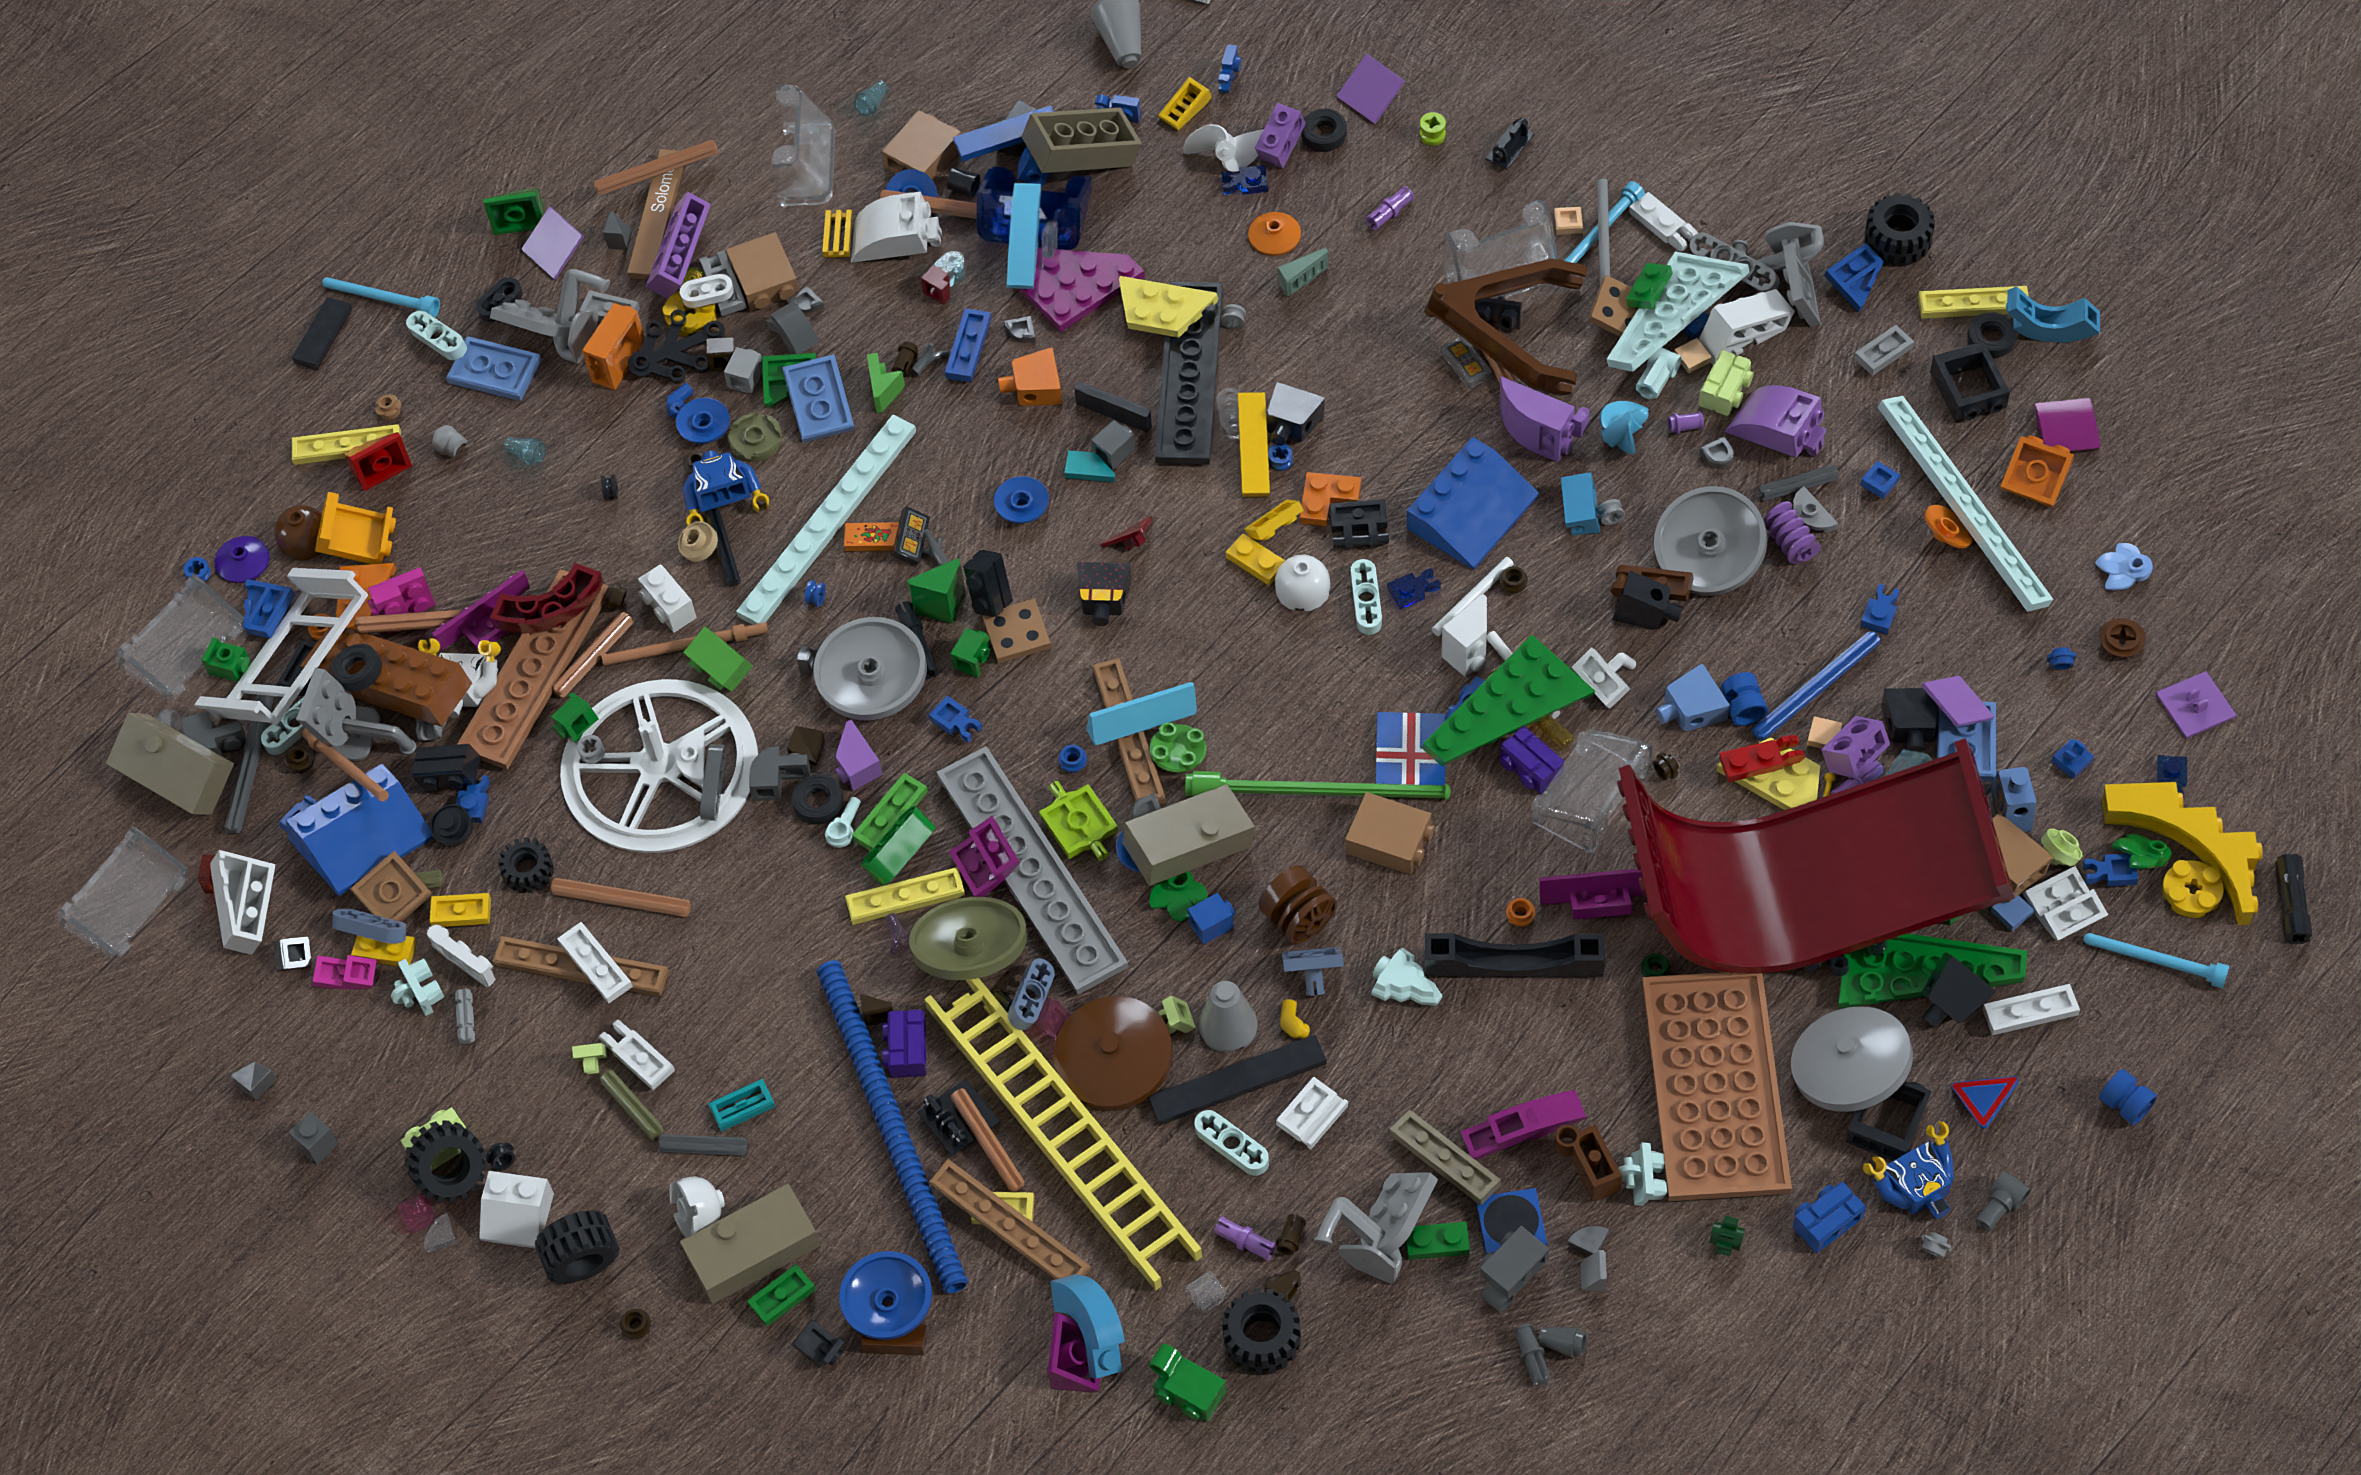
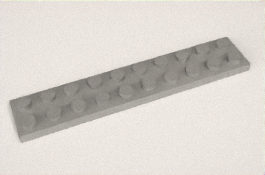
(1040, 880)

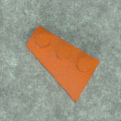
(366, 577)

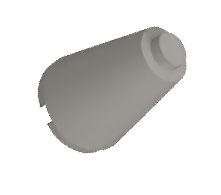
(1120, 28)
(1227, 1019)

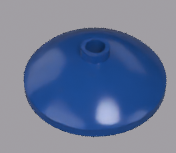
(884, 1278)

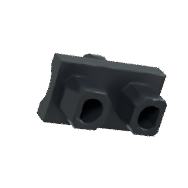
(1500, 312)

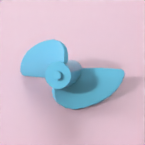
(1620, 421)

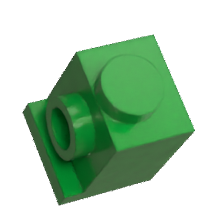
(970, 652)
(225, 660)
(573, 718)

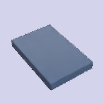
(494, 369)
(818, 398)
(1979, 736)

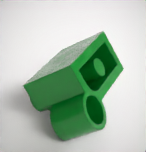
(1186, 1384)

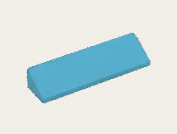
(1142, 713)

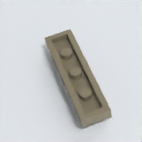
(1445, 1157)

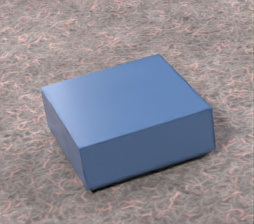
(2012, 913)

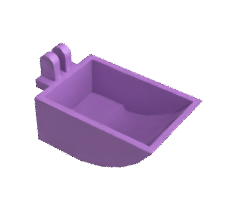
(1540, 420)
(1781, 420)

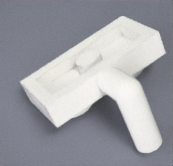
(1603, 675)

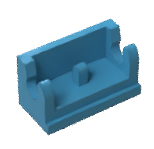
(1580, 504)

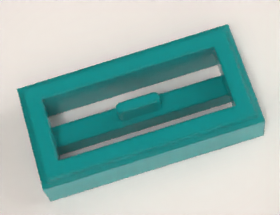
(744, 1109)

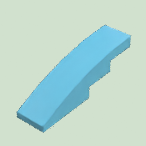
(1023, 236)

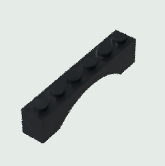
(1565, 957)

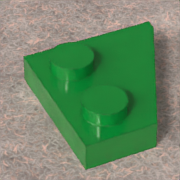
(774, 382)

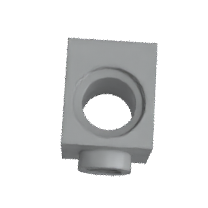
(744, 370)

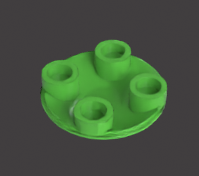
(1178, 747)

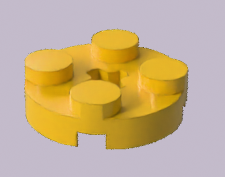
(695, 322)
(2196, 873)

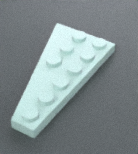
(1690, 291)

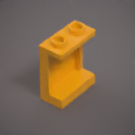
(354, 532)

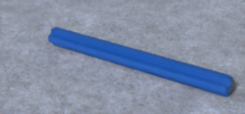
(1816, 685)

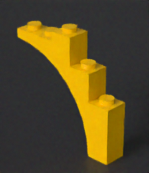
(2197, 828)

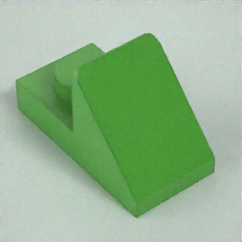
(884, 385)

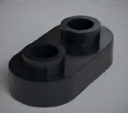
(497, 296)

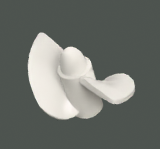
(1233, 151)

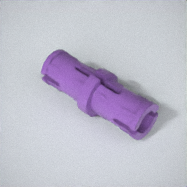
(1390, 208)
(1245, 1238)

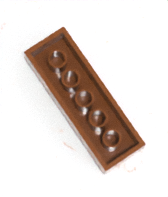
(409, 678)

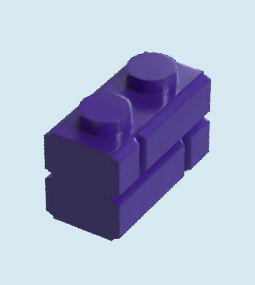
(1530, 760)
(905, 1043)

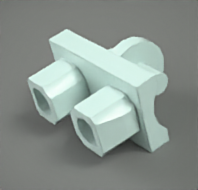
(414, 975)
(1639, 1171)

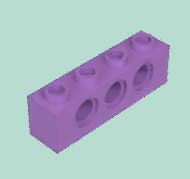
(678, 245)

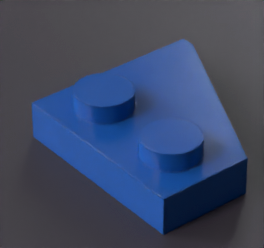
(1855, 275)
(265, 607)

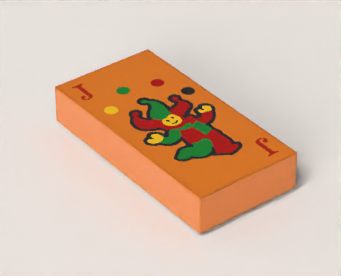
(870, 536)

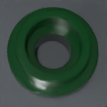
(1657, 960)

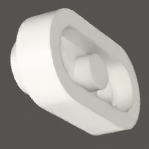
(706, 290)

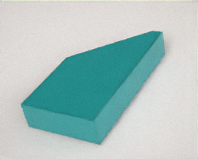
(1087, 467)

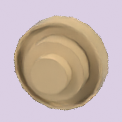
(697, 541)

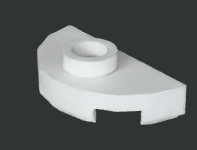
(691, 757)

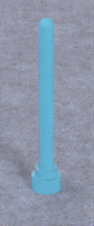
(1630, 194)
(428, 303)
(2213, 973)

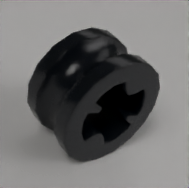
(609, 487)

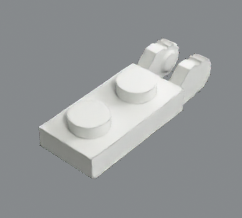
(1662, 221)
(461, 955)
(638, 1055)

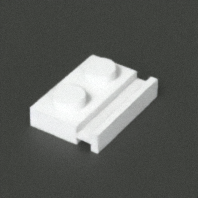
(1312, 1113)

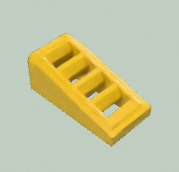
(1189, 87)

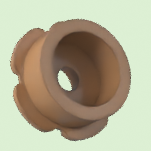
(388, 412)

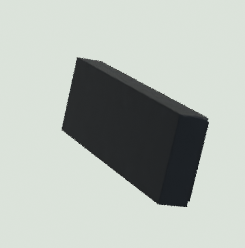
(322, 333)
(1113, 407)

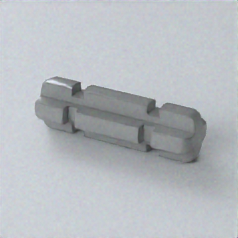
(464, 1016)

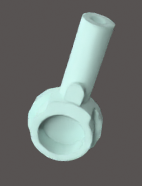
(840, 831)

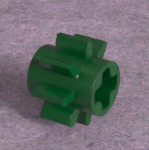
(1727, 1235)

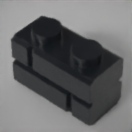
(987, 583)
(445, 766)

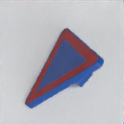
(1985, 1097)

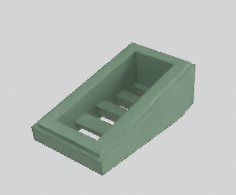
(1301, 271)

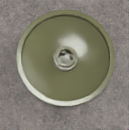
(968, 938)

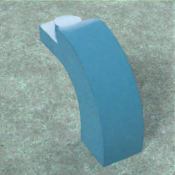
(2051, 323)
(1096, 1318)

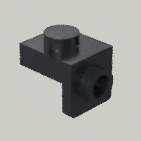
(818, 1345)

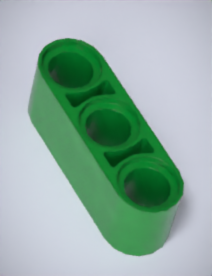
(898, 845)

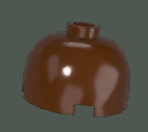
(298, 532)

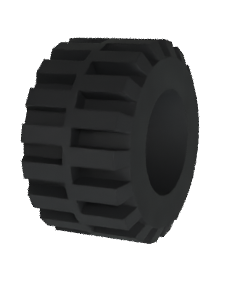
(1904, 213)
(462, 1177)
(577, 1247)
(1261, 1308)

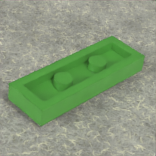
(899, 798)

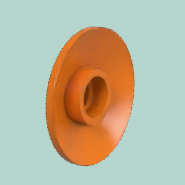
(1274, 241)
(1947, 526)

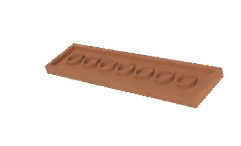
(526, 685)

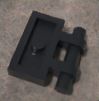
(1359, 516)

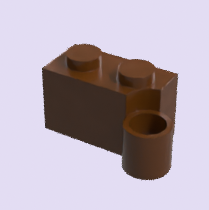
(1590, 1160)

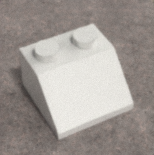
(1466, 638)
(514, 1208)

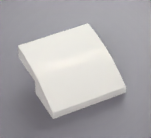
(2065, 904)

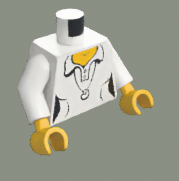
(479, 668)

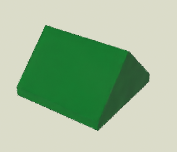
(938, 591)

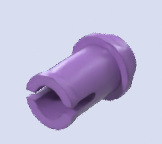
(1685, 422)

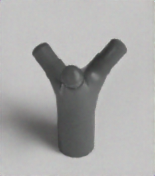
(926, 358)
(935, 549)

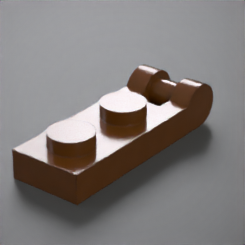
(1678, 581)

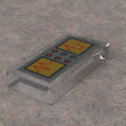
(1466, 362)

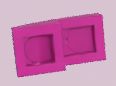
(344, 974)

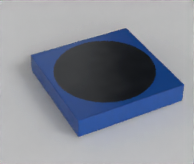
(1507, 1213)

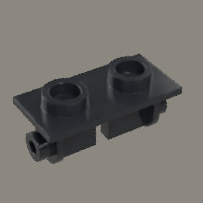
(1511, 144)

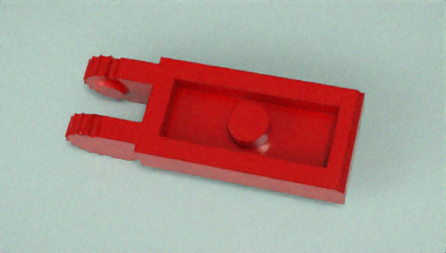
(1760, 758)

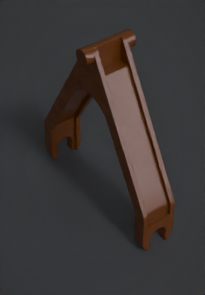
(1456, 308)

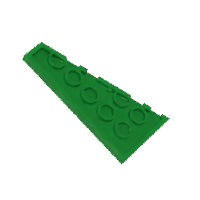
(1514, 696)
(1910, 961)

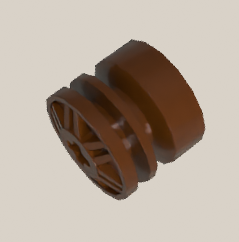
(1297, 904)

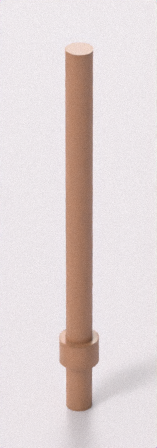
(738, 633)
(346, 765)

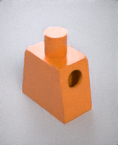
(1034, 379)

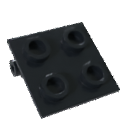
(947, 1122)

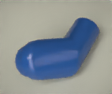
(676, 400)

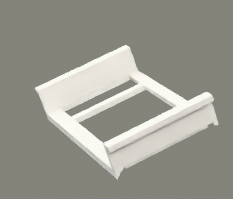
(312, 583)

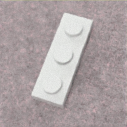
(594, 962)
(2031, 1009)

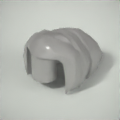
(447, 440)
(427, 731)

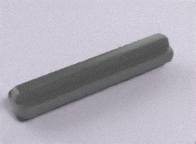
(1796, 482)
(703, 1144)

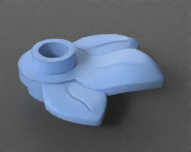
(2122, 566)

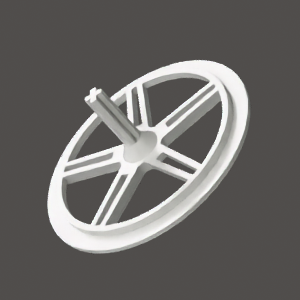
(659, 765)

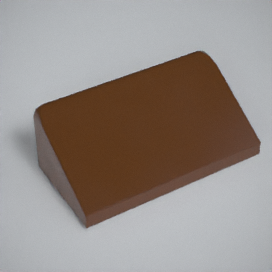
(909, 1344)

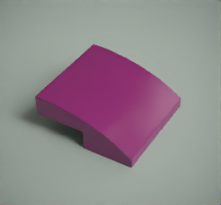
(2068, 424)
(985, 858)

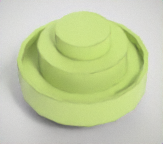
(2062, 847)

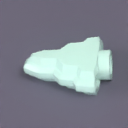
(1404, 980)

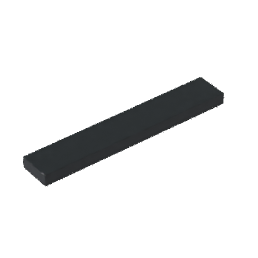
(1237, 1080)

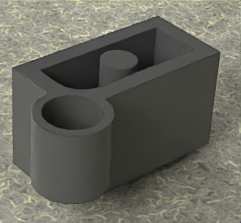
(1511, 1267)

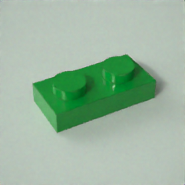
(1649, 286)
(1438, 1241)
(781, 1295)

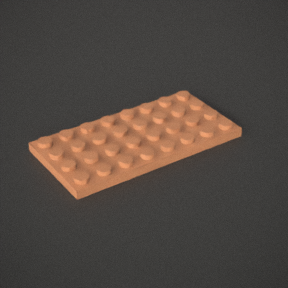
(1716, 1086)

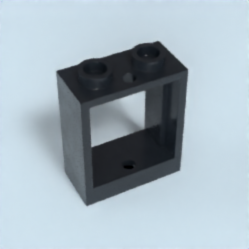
(1963, 360)
(1885, 1143)

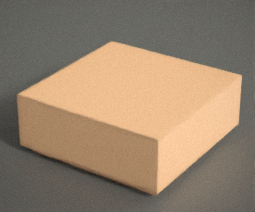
(1568, 220)
(1693, 355)
(1822, 731)

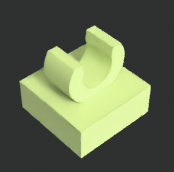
(1178, 1015)
(589, 1055)

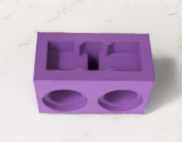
(1280, 135)
(1855, 746)

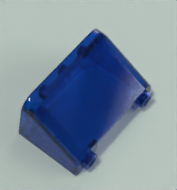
(1066, 209)

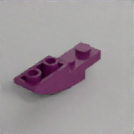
(1523, 1122)

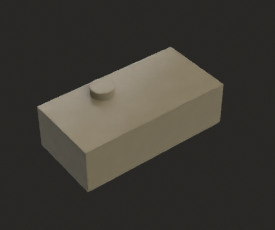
(1081, 140)
(169, 763)
(1188, 834)
(750, 1243)

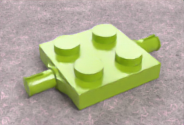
(1078, 821)

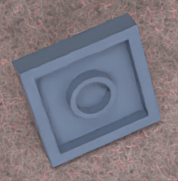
(1312, 963)

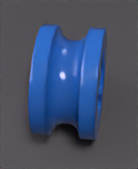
(1275, 462)
(191, 564)
(815, 593)

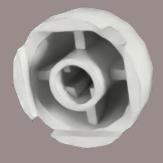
(1302, 583)
(696, 1204)

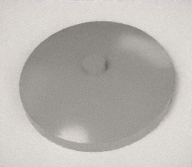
(1712, 536)
(870, 668)
(1852, 1059)

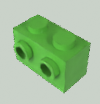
(718, 659)

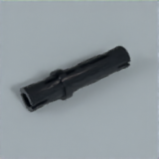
(910, 620)

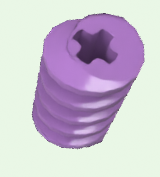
(1791, 533)

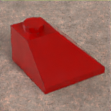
(378, 460)

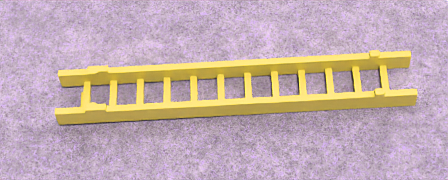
(1086, 1120)

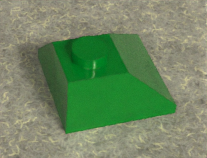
(514, 211)

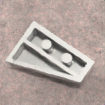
(1745, 321)
(242, 899)

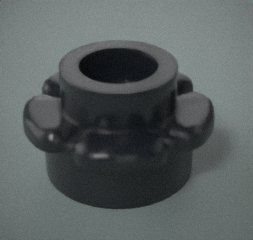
(501, 1156)

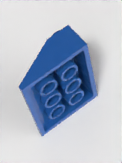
(1471, 504)
(356, 831)

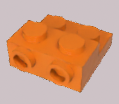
(2037, 470)

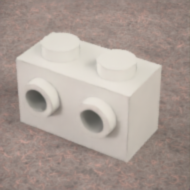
(666, 598)

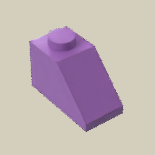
(856, 759)

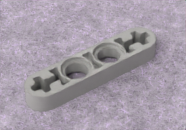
(1738, 257)

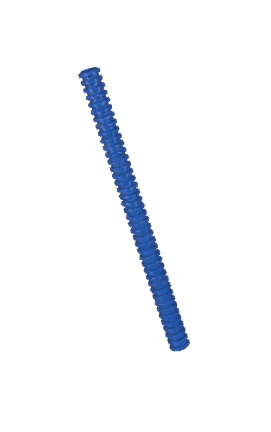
(892, 1127)

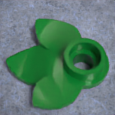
(2143, 851)
(1178, 897)

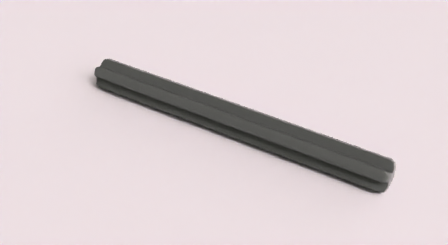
(247, 771)

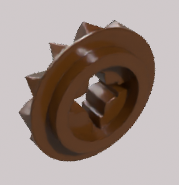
(2132, 633)

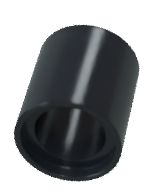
(963, 181)

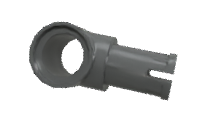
(2006, 1195)

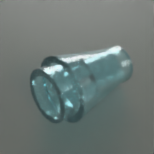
(870, 99)
(528, 449)

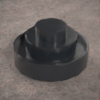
(451, 825)

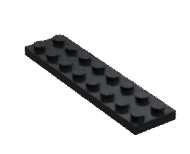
(1190, 386)

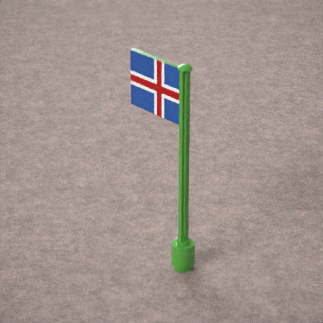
(1401, 766)

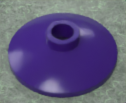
(246, 566)

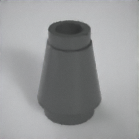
(1564, 1340)

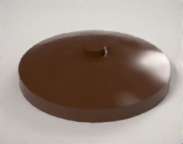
(1113, 1052)

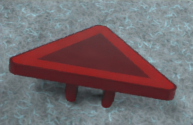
(1132, 536)

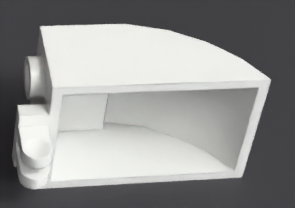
(894, 228)

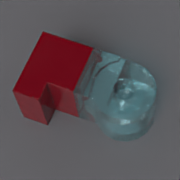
(943, 275)

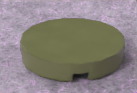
(755, 437)

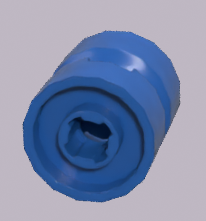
(1744, 698)
(2125, 1094)

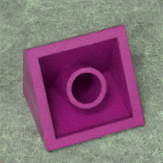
(1068, 1358)

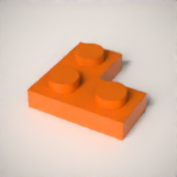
(1326, 489)

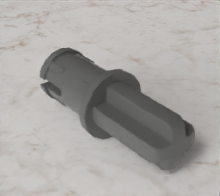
(1532, 1354)

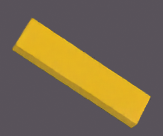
(1253, 445)

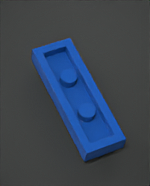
(968, 345)

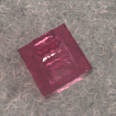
(1051, 1017)
(417, 1213)

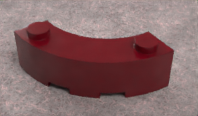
(550, 609)

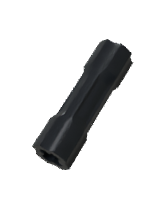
(2291, 881)

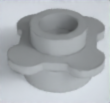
(1935, 1244)

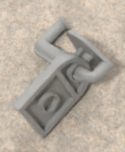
(1793, 248)
(564, 325)
(336, 721)
(1385, 1228)

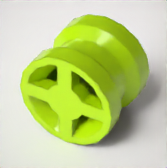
(1434, 135)

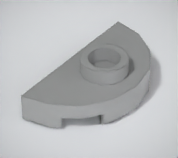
(1813, 512)

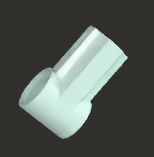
(1659, 369)

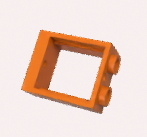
(612, 345)

